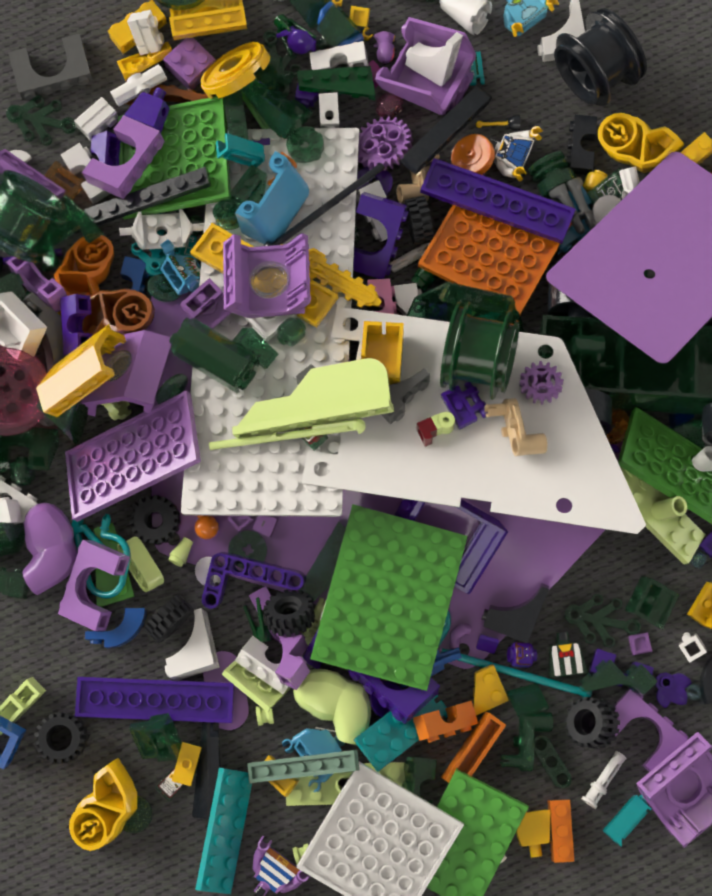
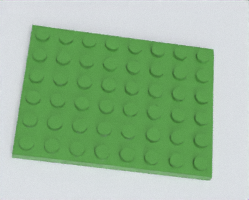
(389, 597)

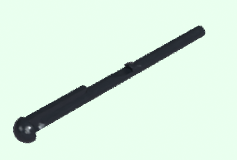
(328, 205)

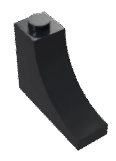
(516, 620)

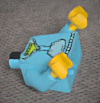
(524, 14)

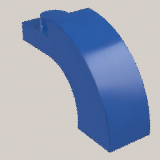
(124, 633)

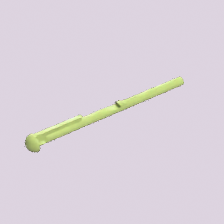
(316, 430)

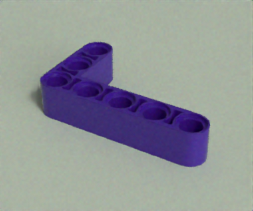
(248, 572)

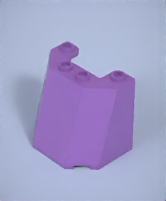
(415, 87)

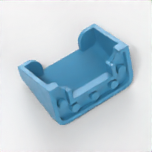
(277, 207)

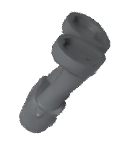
(585, 213)

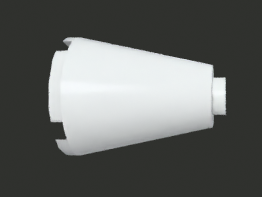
(468, 13)

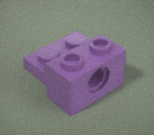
(203, 298)

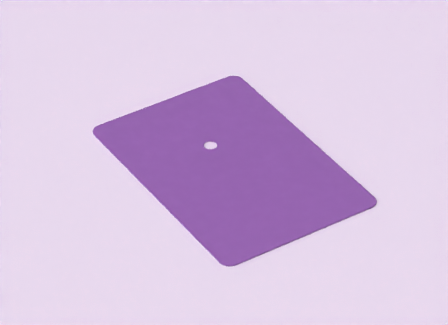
(656, 228)

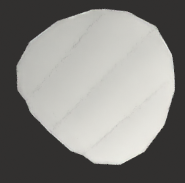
(202, 568)

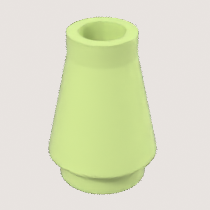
(181, 552)

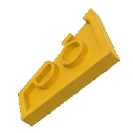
(138, 63)

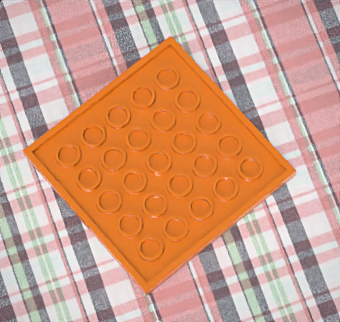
(488, 255)

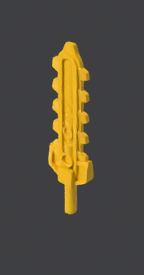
(341, 280)

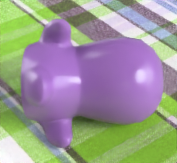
(385, 49)

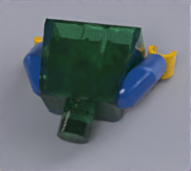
(337, 27)

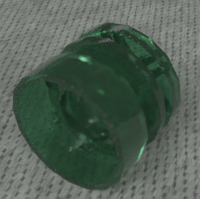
(551, 172)

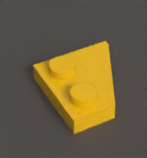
(487, 690)

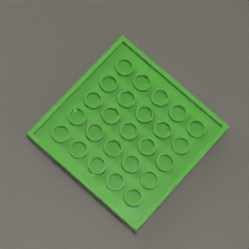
(189, 145)

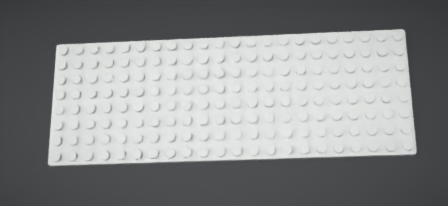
(269, 475)

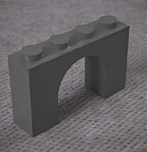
(74, 73)

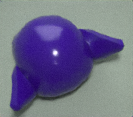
(299, 40)

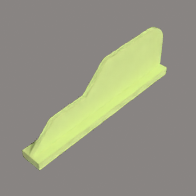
(323, 396)

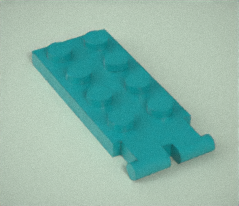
(391, 737)

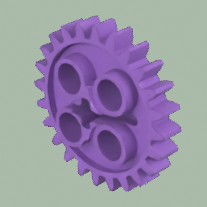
(384, 143)

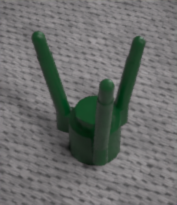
(284, 23)
(262, 632)

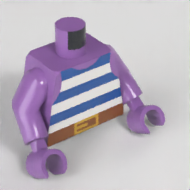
(275, 871)

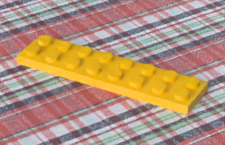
(210, 251)

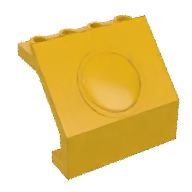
(208, 19)
(78, 373)

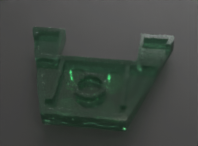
(58, 232)

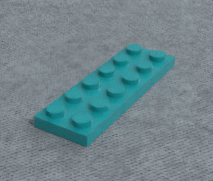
(224, 832)

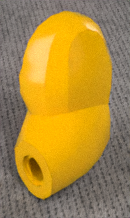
(635, 143)
(104, 811)

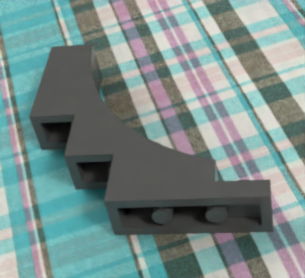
(52, 339)

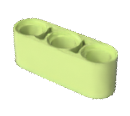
(142, 565)

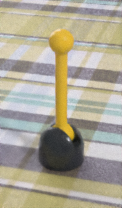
(513, 123)

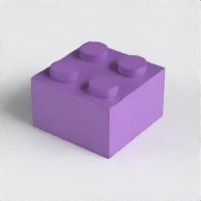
(188, 62)

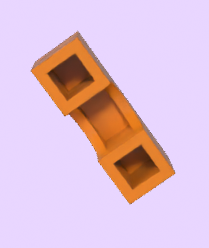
(431, 724)
(561, 831)

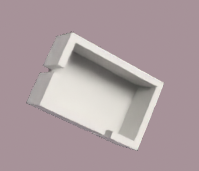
(19, 325)

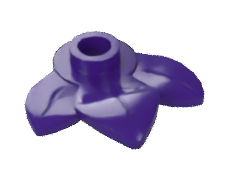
(674, 691)

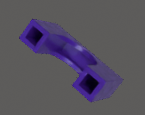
(391, 215)
(402, 703)

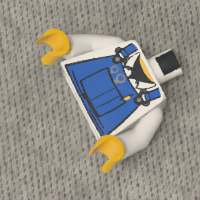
(514, 151)

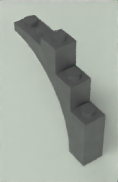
(400, 392)

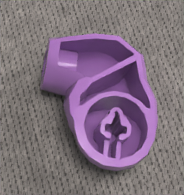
(51, 544)

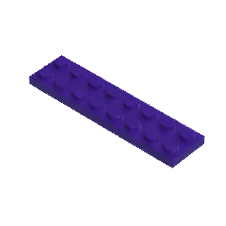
(497, 200)
(146, 698)

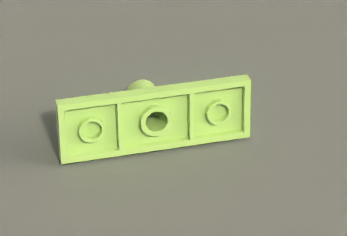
(666, 518)
(329, 791)

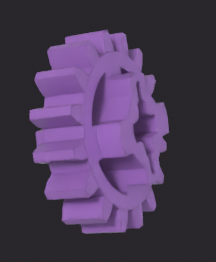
(541, 374)

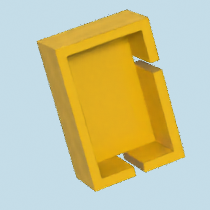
(384, 347)

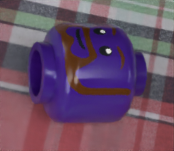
(521, 654)

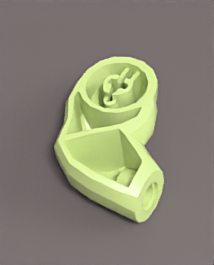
(337, 700)

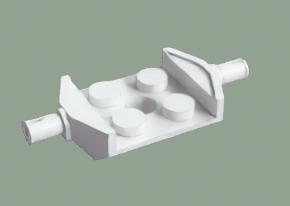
(175, 224)

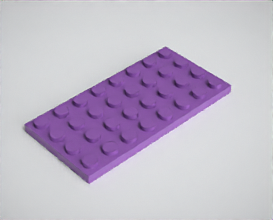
(132, 456)

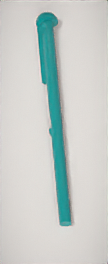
(523, 675)

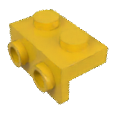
(702, 607)

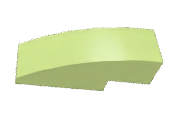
(21, 700)

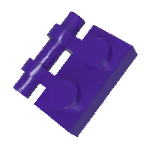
(459, 406)

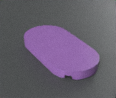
(241, 707)

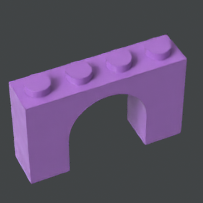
(121, 178)
(76, 602)
(631, 707)

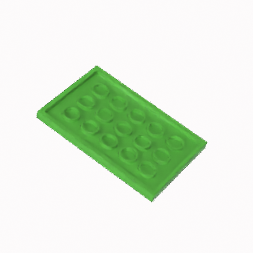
(665, 462)
(488, 829)

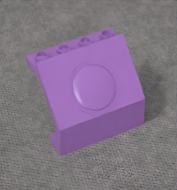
(682, 790)

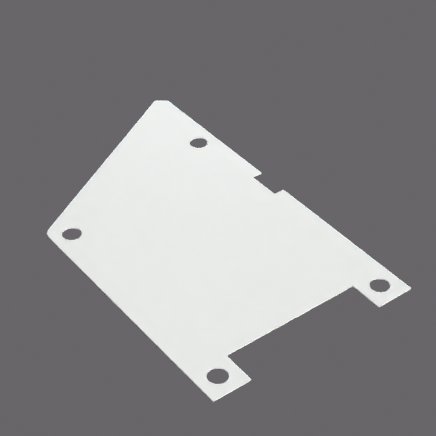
(477, 458)

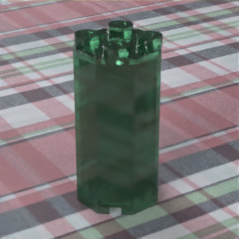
(214, 354)

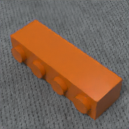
(475, 746)

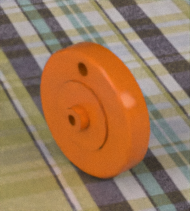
(473, 153)

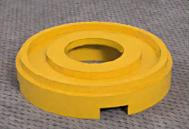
(234, 69)

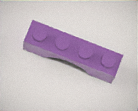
(47, 290)

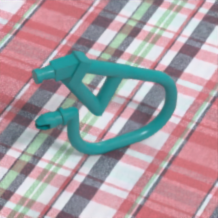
(78, 529)

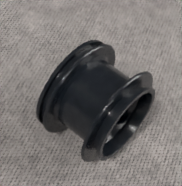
(600, 57)

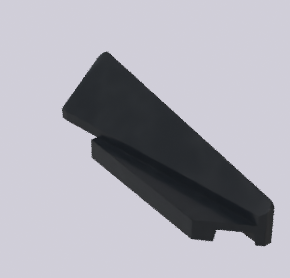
(207, 770)

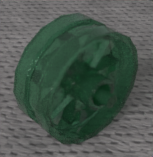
(225, 214)

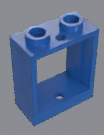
(16, 734)

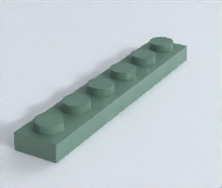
(303, 766)

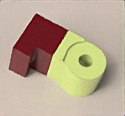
(434, 426)

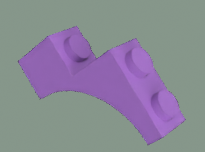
(292, 666)

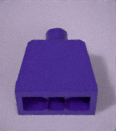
(150, 109)

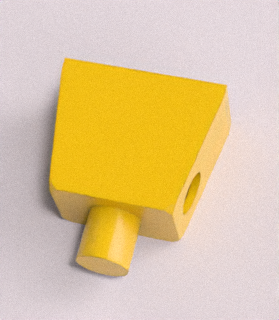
(534, 831)

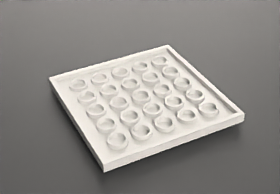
(379, 839)

